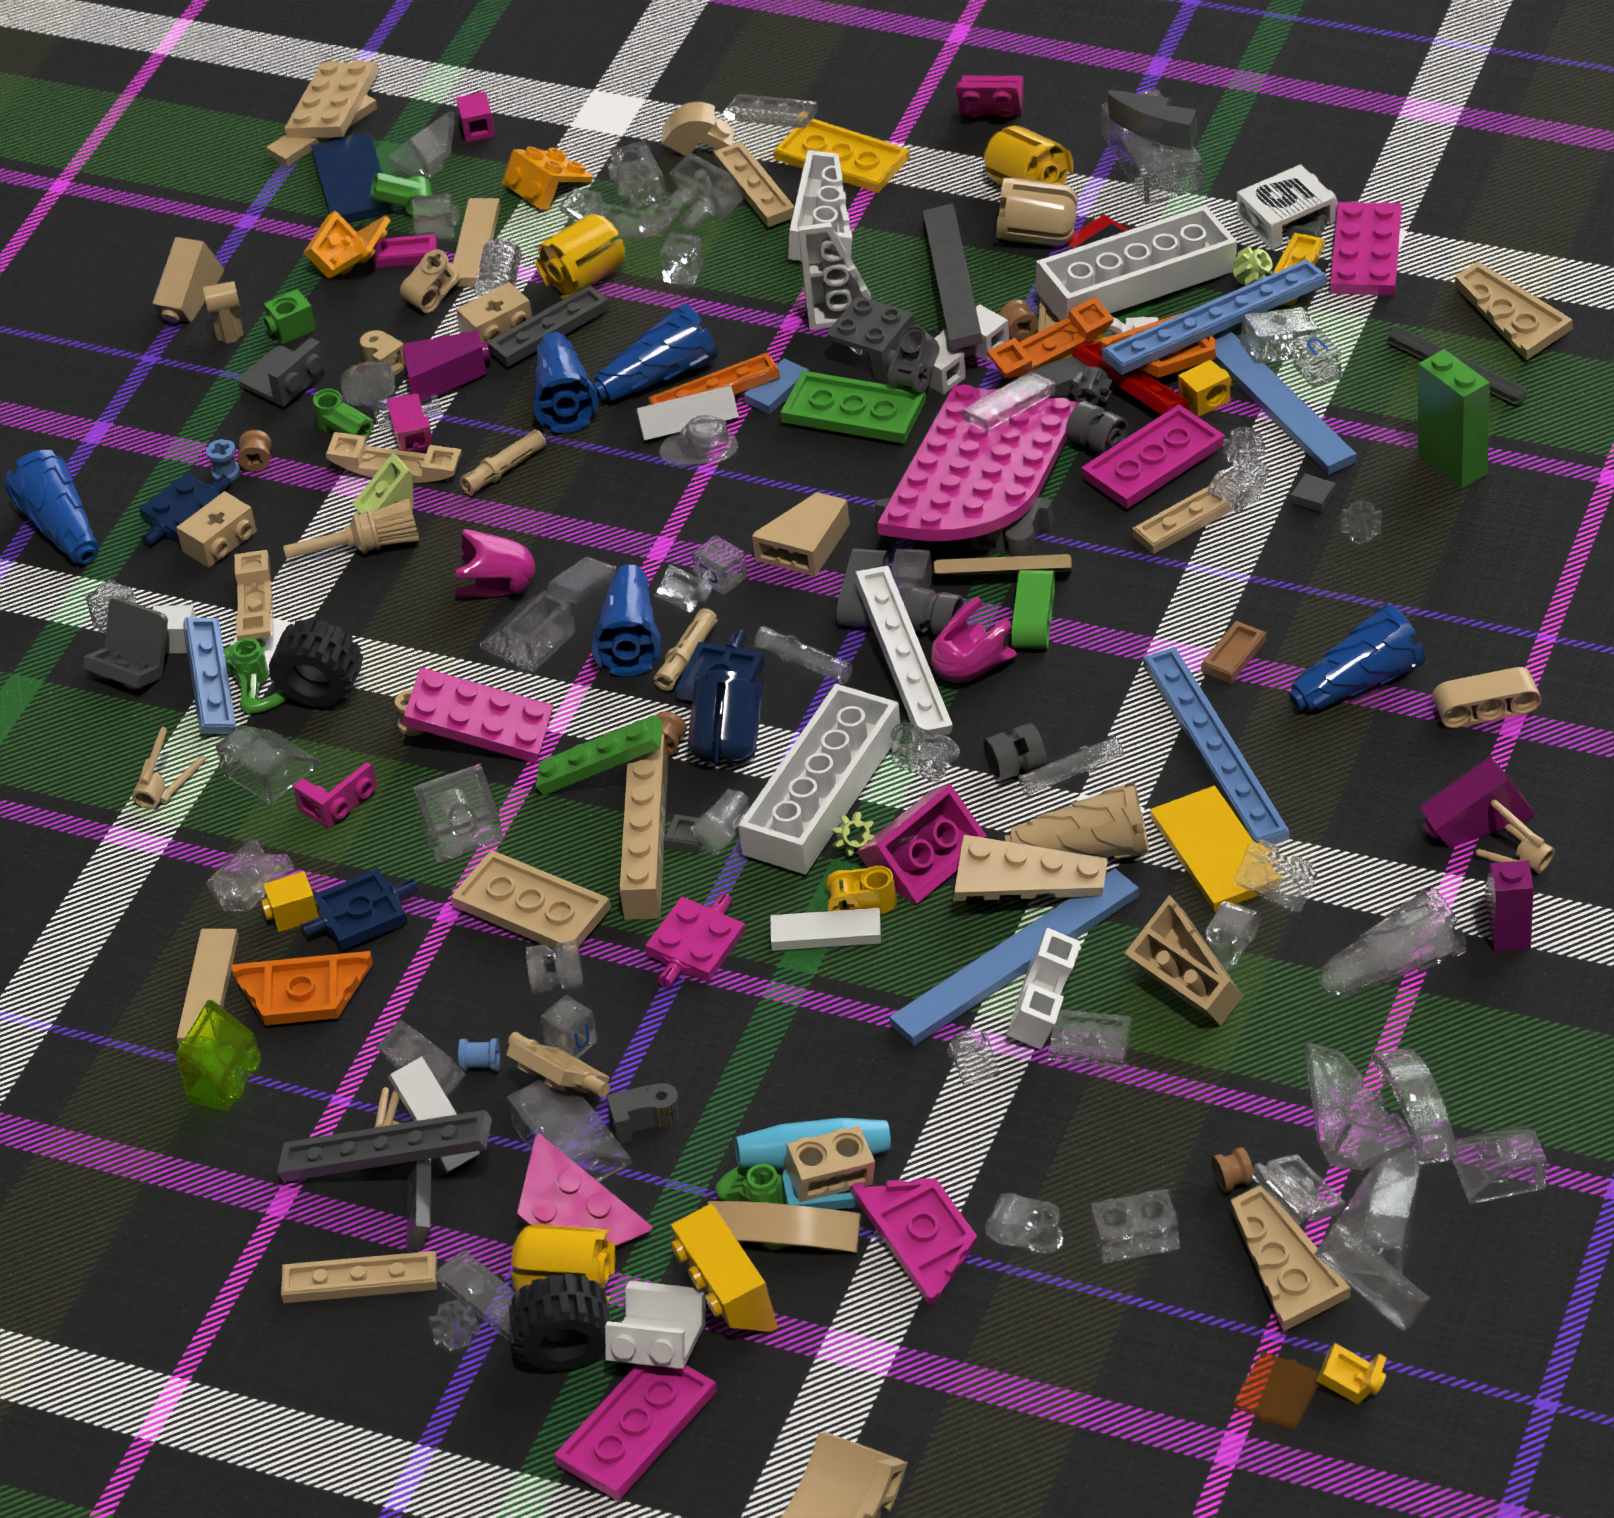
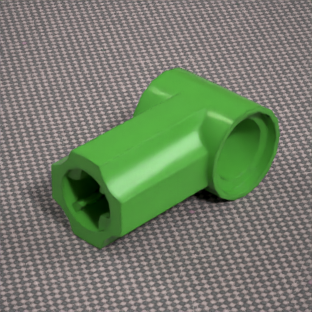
(399, 190)
(338, 416)

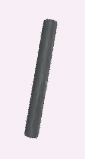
(1424, 349)

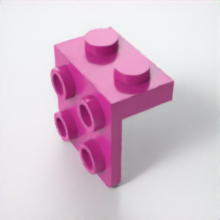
(990, 95)

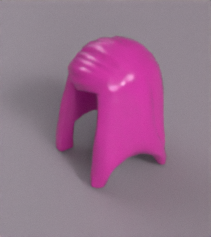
(495, 564)
(968, 651)

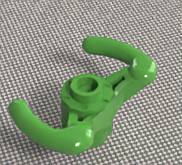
(249, 666)
(760, 1186)

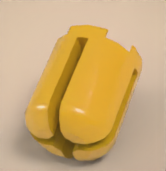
(1026, 155)
(580, 255)
(560, 1251)

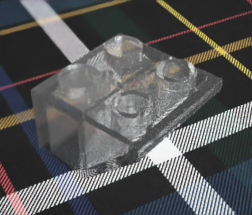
(532, 631)

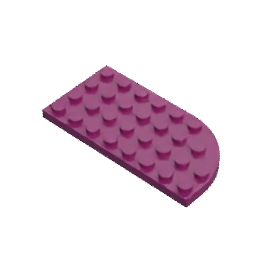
(974, 478)

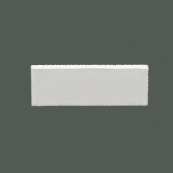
(674, 414)
(825, 929)
(426, 1101)

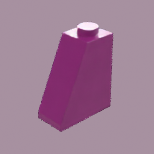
(444, 363)
(1465, 807)
(1510, 905)

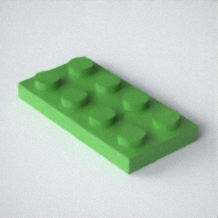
(853, 406)

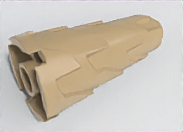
(1092, 826)

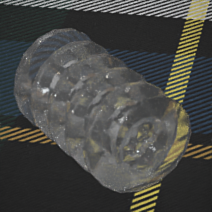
(497, 265)

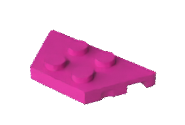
(566, 1195)
(919, 1229)

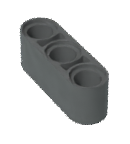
(850, 604)

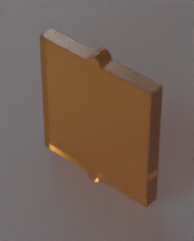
(1277, 1390)

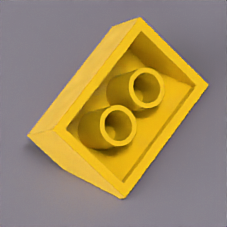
(723, 1270)

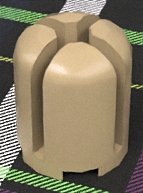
(1036, 212)

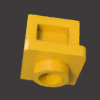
(1351, 1374)

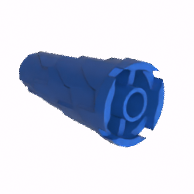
(658, 355)
(561, 386)
(50, 500)
(626, 627)
(1371, 654)

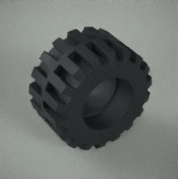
(315, 664)
(559, 1322)

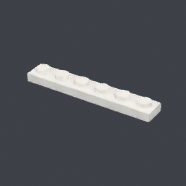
(902, 650)

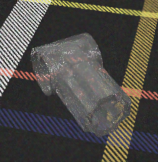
(718, 823)

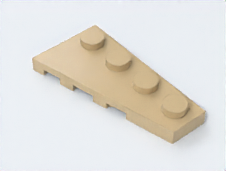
(1514, 312)
(1009, 868)
(1285, 1260)

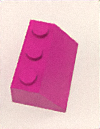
(923, 843)

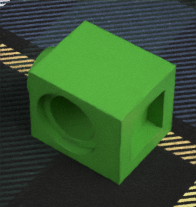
(289, 316)

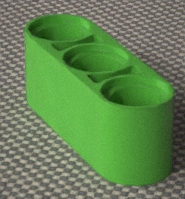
(1033, 609)

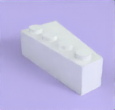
(820, 200)

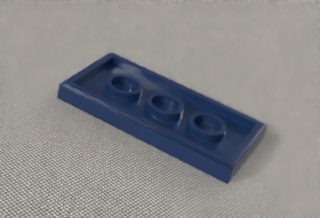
(346, 176)

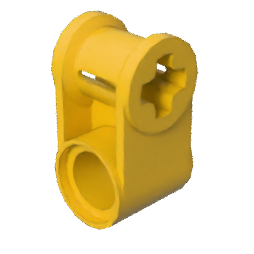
(862, 889)

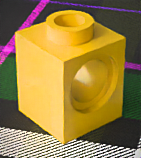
(1205, 387)

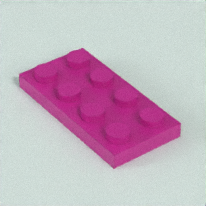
(1366, 248)
(1152, 456)
(477, 715)
(634, 1426)

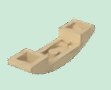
(354, 455)
(254, 595)
(791, 1225)

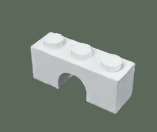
(950, 364)
(1042, 988)

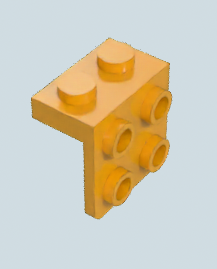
(537, 173)
(340, 247)

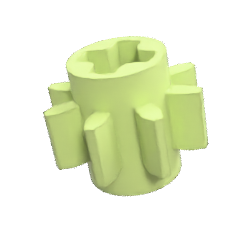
(1251, 265)
(843, 830)

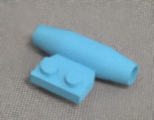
(770, 1144)

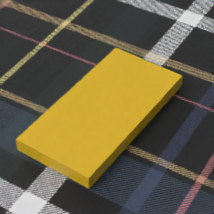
(862, 159)
(1206, 842)

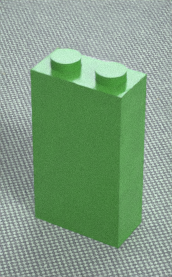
(1453, 418)

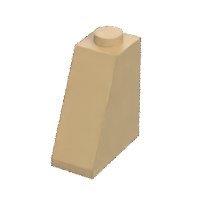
(182, 283)
(803, 535)

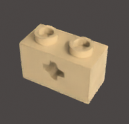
(494, 312)
(216, 529)

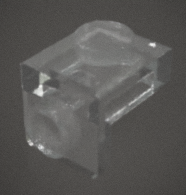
(683, 588)

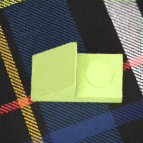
(389, 485)

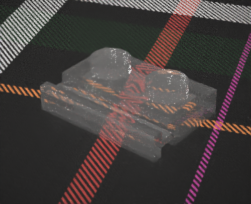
(1090, 1038)
(1298, 1189)

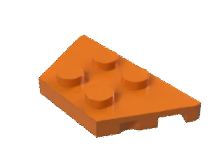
(1181, 359)
(302, 986)

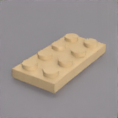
(332, 99)
(530, 901)

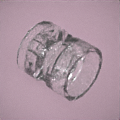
(567, 965)

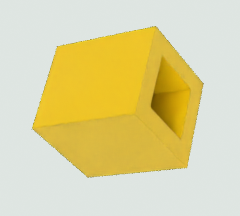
(289, 901)

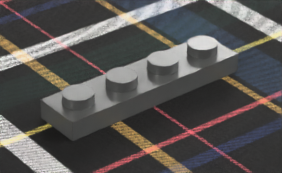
(560, 318)

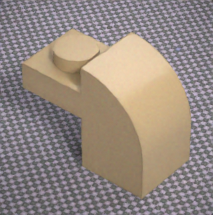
(696, 124)

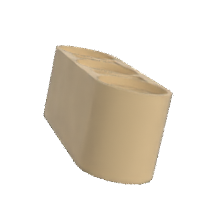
(1486, 697)

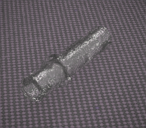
(791, 649)
(1083, 760)

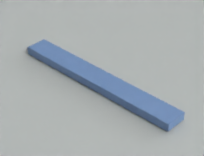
(1213, 317)
(1282, 405)
(1215, 747)
(1008, 960)

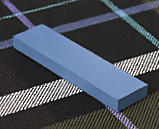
(209, 675)

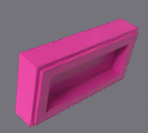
(403, 250)

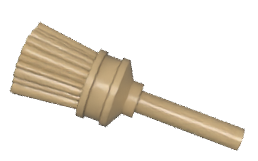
(367, 531)

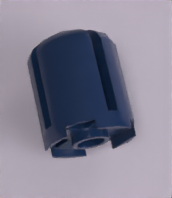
(724, 717)

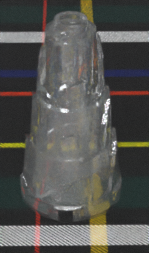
(1408, 940)

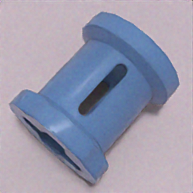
(222, 456)
(479, 1054)

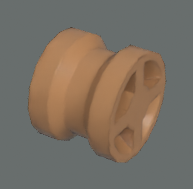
(1020, 319)
(254, 450)
(673, 729)
(1233, 1169)

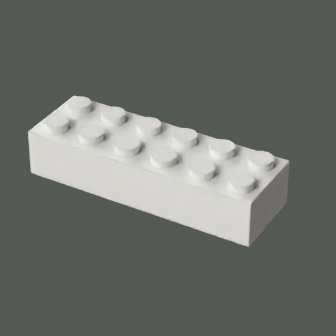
(1138, 263)
(819, 779)

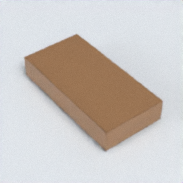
(1233, 652)

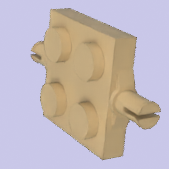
(557, 1066)

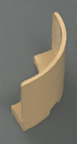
(846, 1481)

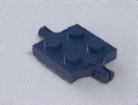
(177, 504)
(720, 657)
(360, 908)

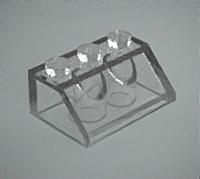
(569, 1125)

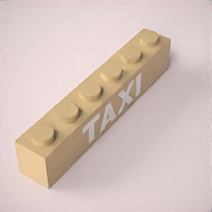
(644, 835)

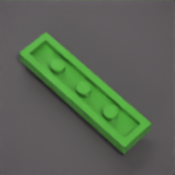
(599, 754)

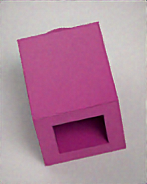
(475, 116)

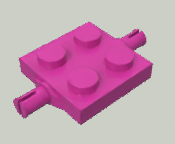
(695, 939)

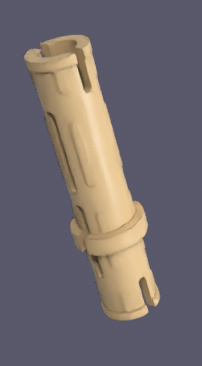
(493, 468)
(679, 656)

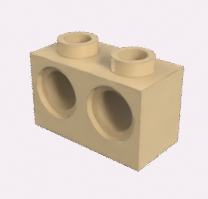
(830, 1168)

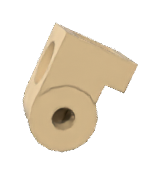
(381, 346)

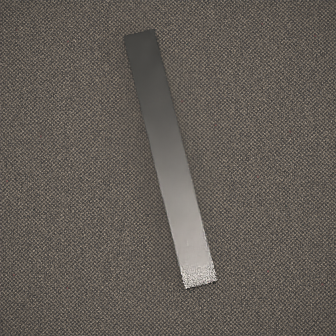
(952, 277)

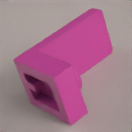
(409, 423)
(333, 806)

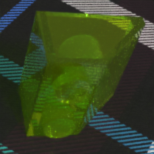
(217, 1058)

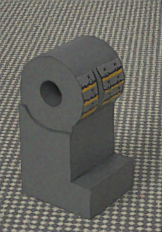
(1024, 531)
(642, 1109)

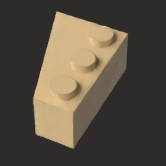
(1182, 962)

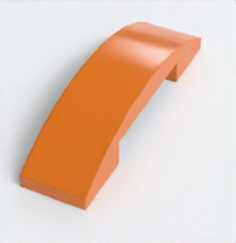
(1053, 343)

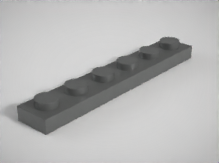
(385, 1145)

